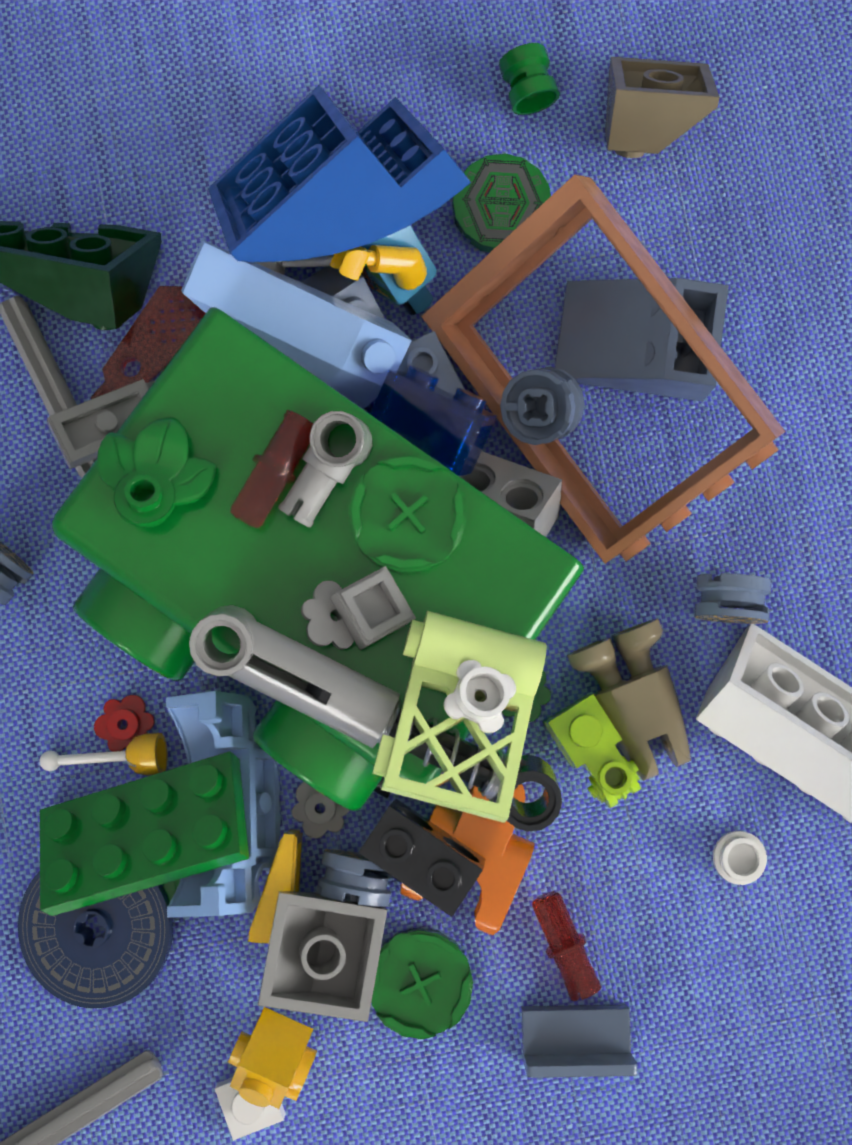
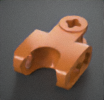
(505, 857)

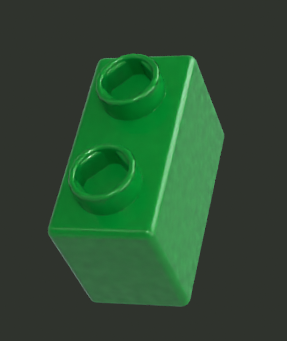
(167, 577)

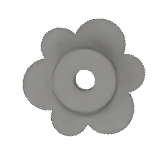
(321, 628)
(316, 823)

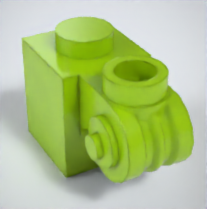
(589, 740)

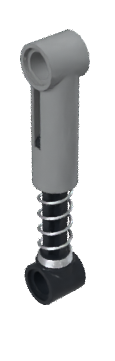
(353, 705)

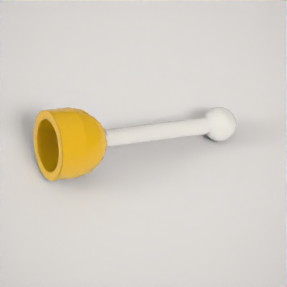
(144, 755)

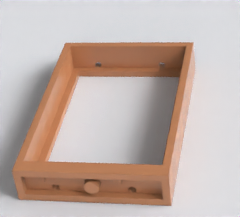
(511, 264)

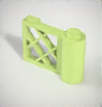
(437, 651)

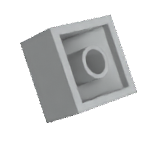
(322, 956)

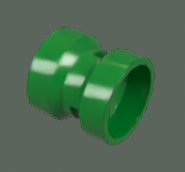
(529, 79)

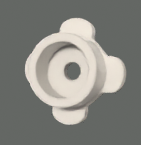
(496, 687)

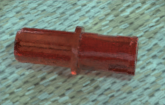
(272, 470)
(566, 946)

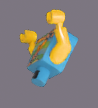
(392, 268)

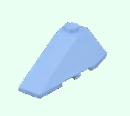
(317, 331)

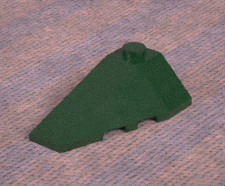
(80, 275)

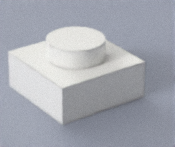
(243, 1116)

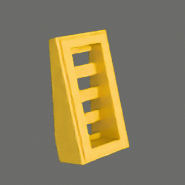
(283, 876)

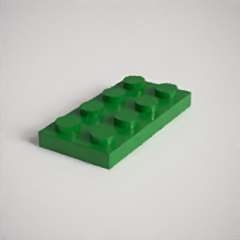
(142, 834)

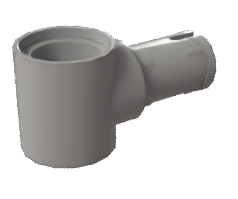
(323, 467)

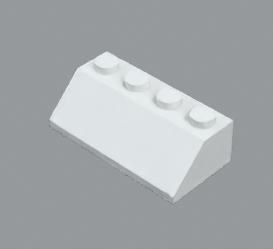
(785, 716)

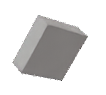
(372, 607)

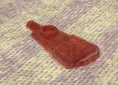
(146, 347)

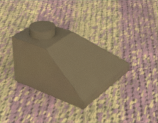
(655, 103)

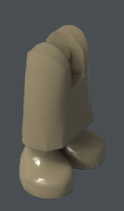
(642, 705)

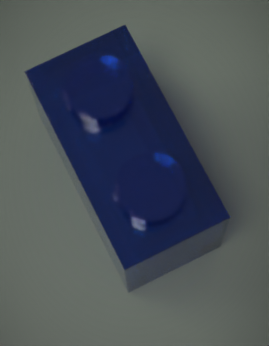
(434, 420)

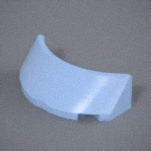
(208, 727)

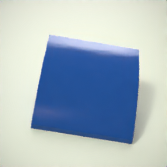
(328, 188)

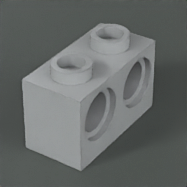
(519, 489)

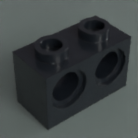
(423, 857)

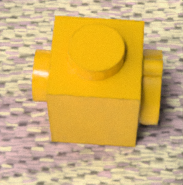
(272, 1060)

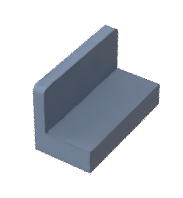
(577, 1041)

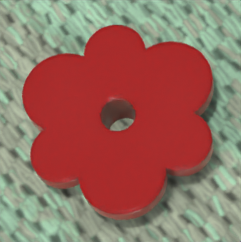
(132, 710)

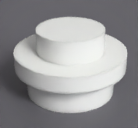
(739, 857)

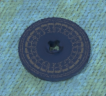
(103, 968)

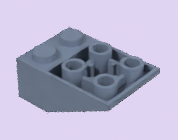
(625, 341)

